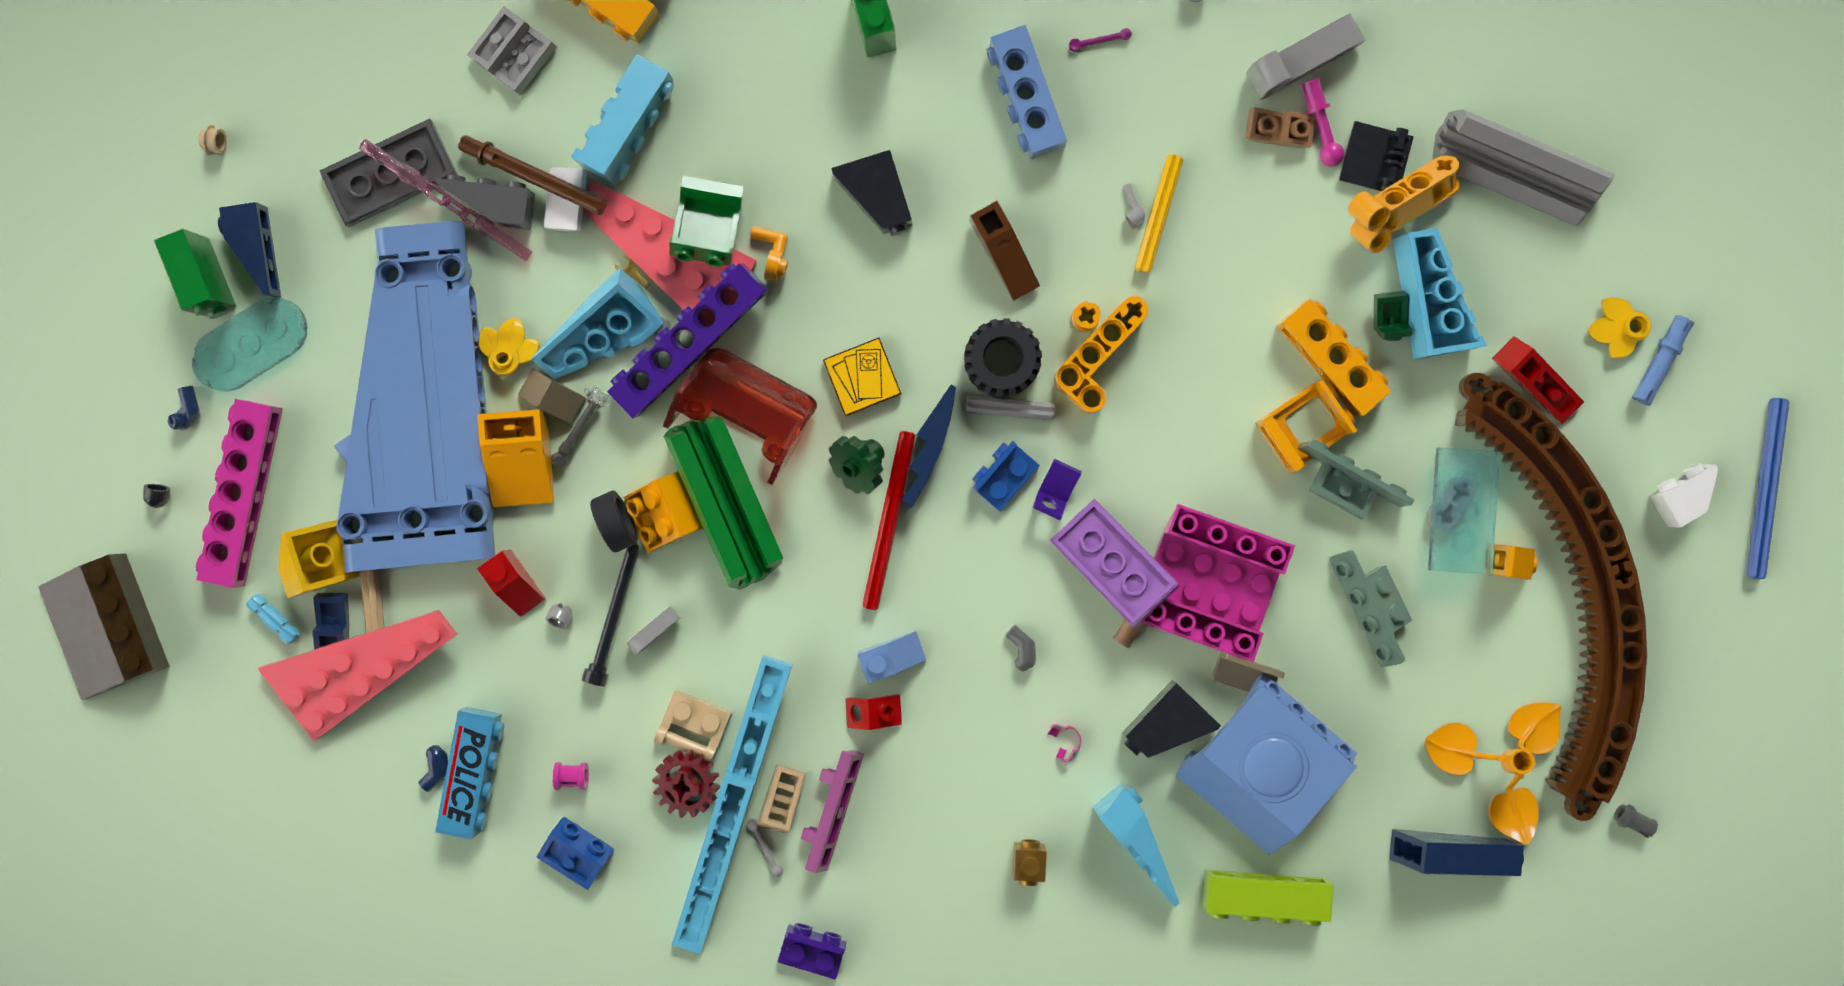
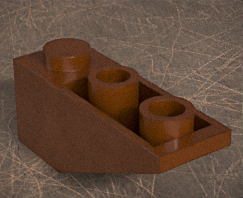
(1004, 250)

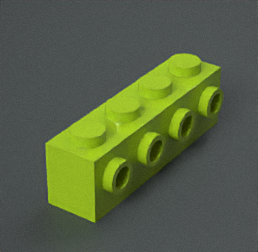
(1267, 897)

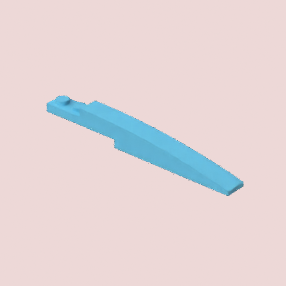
(732, 804)

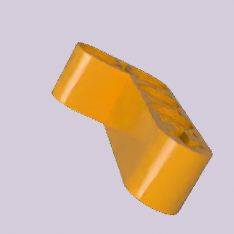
(1104, 349)

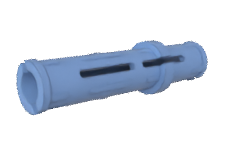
(1663, 359)

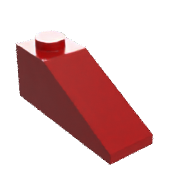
(1538, 379)

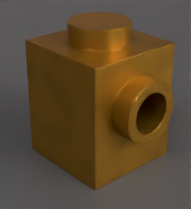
(1029, 862)

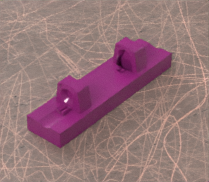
(826, 835)

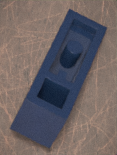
(250, 237)

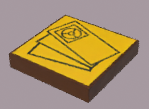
(862, 377)

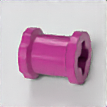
(570, 776)

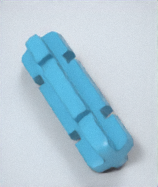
(273, 618)

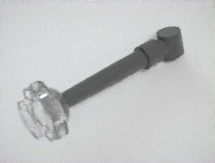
(597, 399)

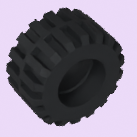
(1008, 331)

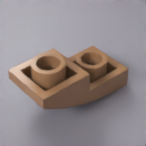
(1280, 128)

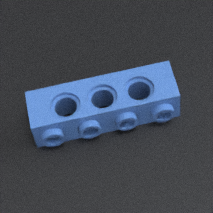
(1018, 45)

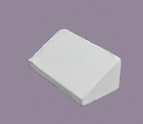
(559, 212)

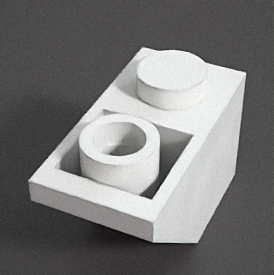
(1686, 497)

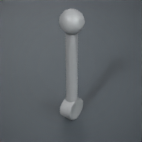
(776, 870)

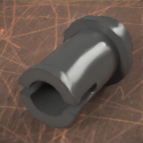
(1628, 817)

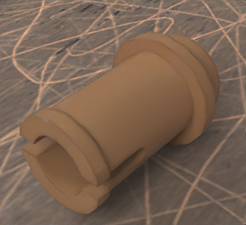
(1127, 634)

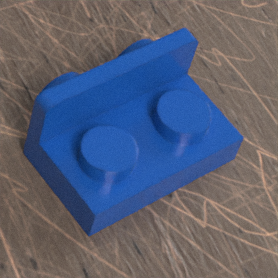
(1005, 475)
(575, 852)

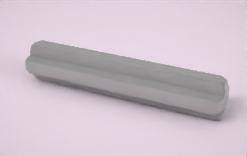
(1010, 407)

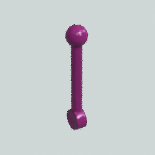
(1076, 44)

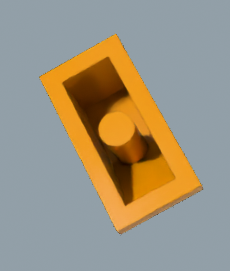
(1514, 561)

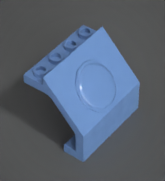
(1269, 766)

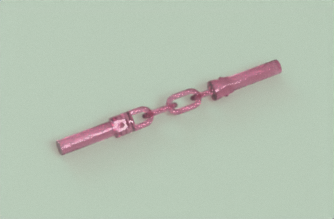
(410, 177)

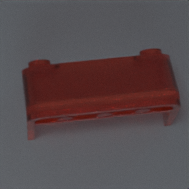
(748, 399)

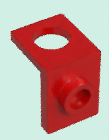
(875, 712)

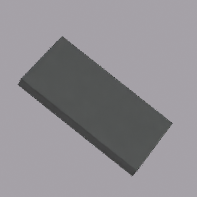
(366, 187)

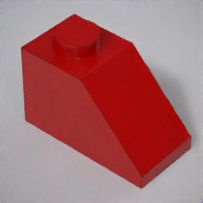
(511, 582)

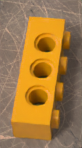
(1316, 353)

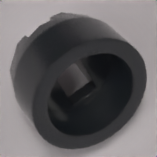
(156, 495)

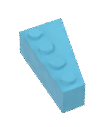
(625, 121)
(1435, 298)

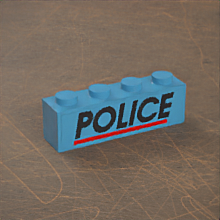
(469, 773)

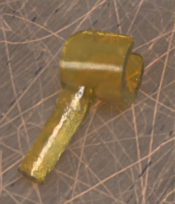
(632, 272)

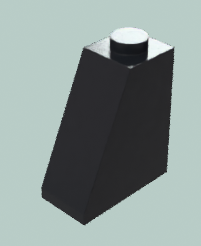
(876, 190)
(1168, 722)

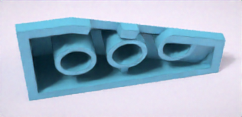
(607, 321)
(1130, 826)

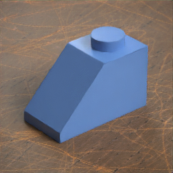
(891, 656)

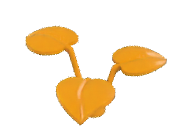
(1537, 729)

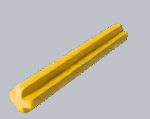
(1159, 213)

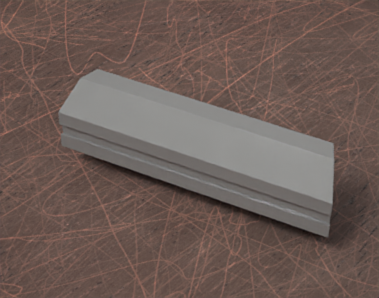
(1521, 167)

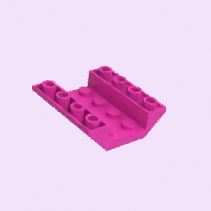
(1222, 578)

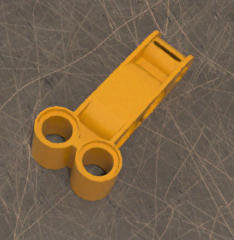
(1402, 202)

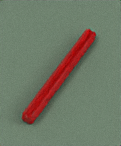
(888, 520)

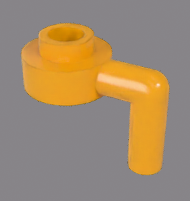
(775, 265)

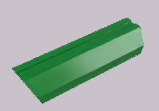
(724, 500)

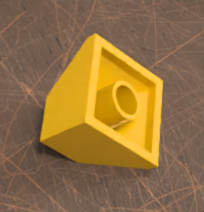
(312, 559)

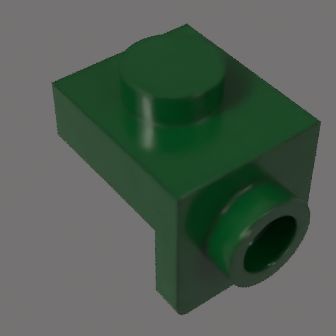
(1391, 315)

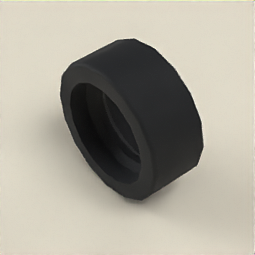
(613, 521)

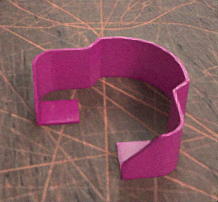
(1061, 753)

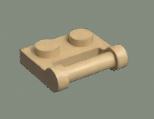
(697, 717)

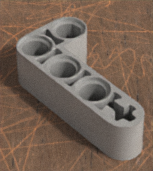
(1285, 67)

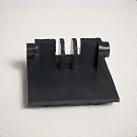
(1375, 156)

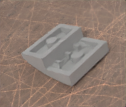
(512, 50)

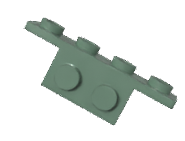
(1348, 485)
(1375, 605)

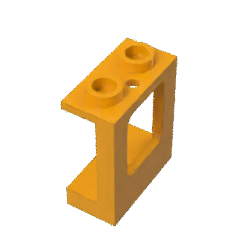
(1283, 440)

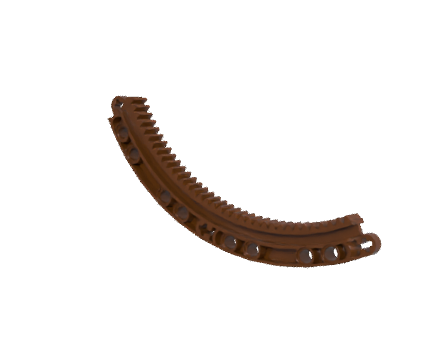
(1612, 686)

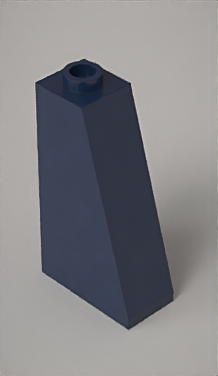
(1456, 853)

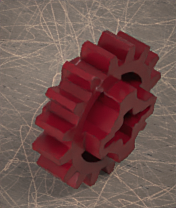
(696, 776)

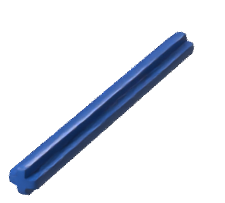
(1767, 488)

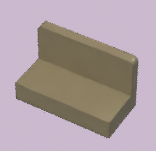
(1241, 672)

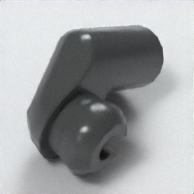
(1026, 648)

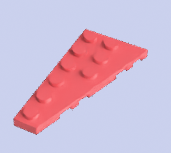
(646, 239)
(343, 676)

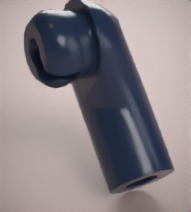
(188, 411)
(437, 766)

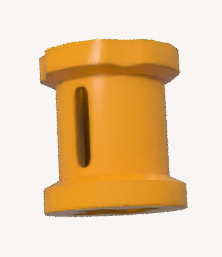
(1086, 307)

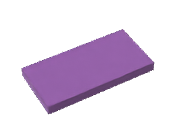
(1115, 563)

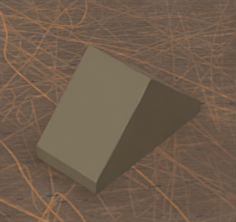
(551, 396)

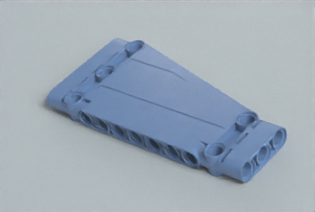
(418, 410)

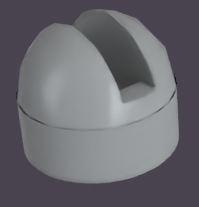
(559, 616)

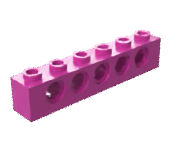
(252, 482)

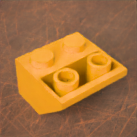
(662, 512)

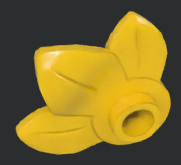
(1615, 327)
(508, 342)

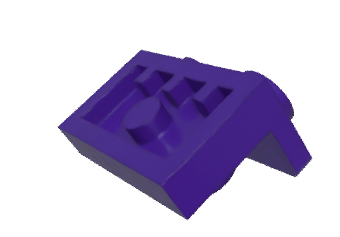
(812, 950)

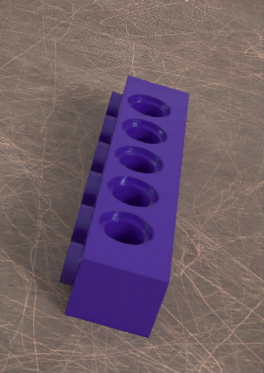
(637, 400)

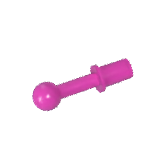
(1331, 152)

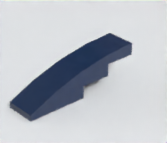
(934, 434)

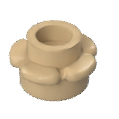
(212, 140)

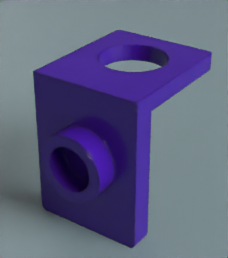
(1056, 488)

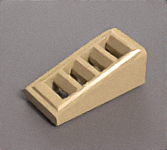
(767, 807)

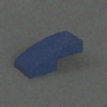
(331, 618)

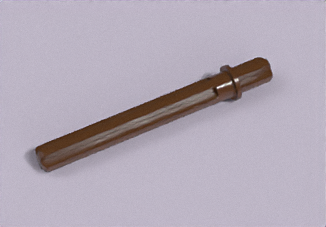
(488, 154)

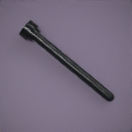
(596, 672)

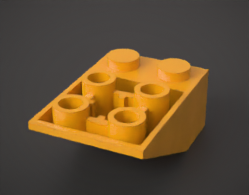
(517, 457)

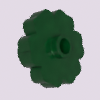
(857, 463)

